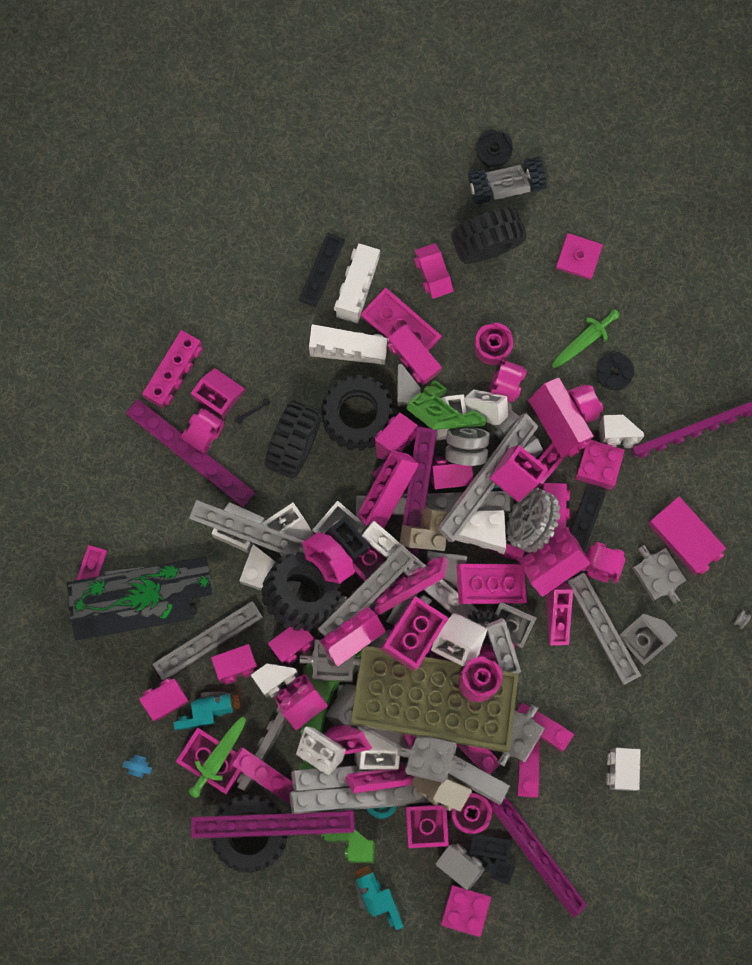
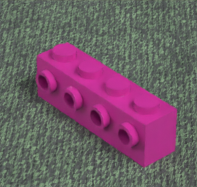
(172, 370)
(387, 489)

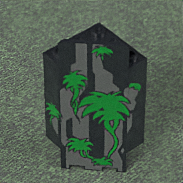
(137, 598)

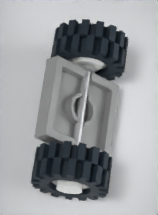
(507, 181)

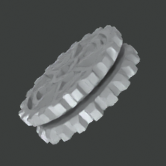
(533, 520)

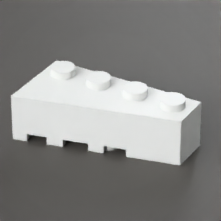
(357, 283)
(347, 345)

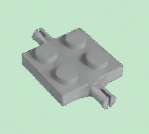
(659, 574)
(326, 669)
(524, 736)
(431, 758)

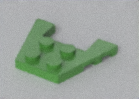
(438, 414)

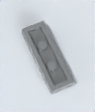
(502, 646)

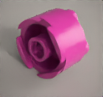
(486, 336)
(507, 380)
(586, 402)
(202, 430)
(604, 562)
(475, 689)
(482, 815)

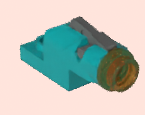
(207, 707)
(374, 899)

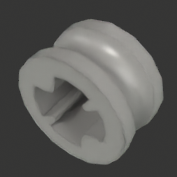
(742, 619)

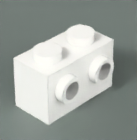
(490, 405)

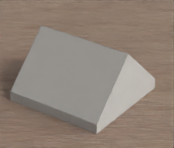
(517, 622)

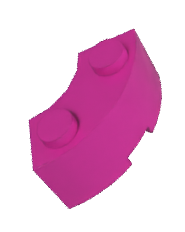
(432, 267)
(328, 557)

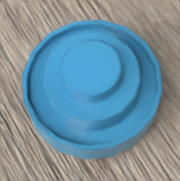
(137, 766)

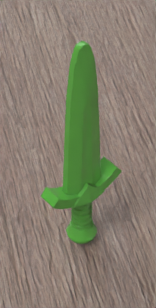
(592, 333)
(217, 758)

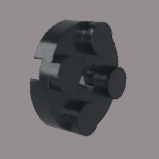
(499, 139)
(614, 382)

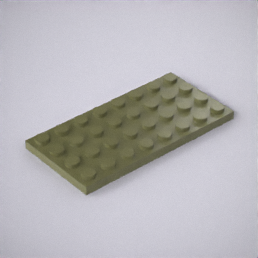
(431, 702)

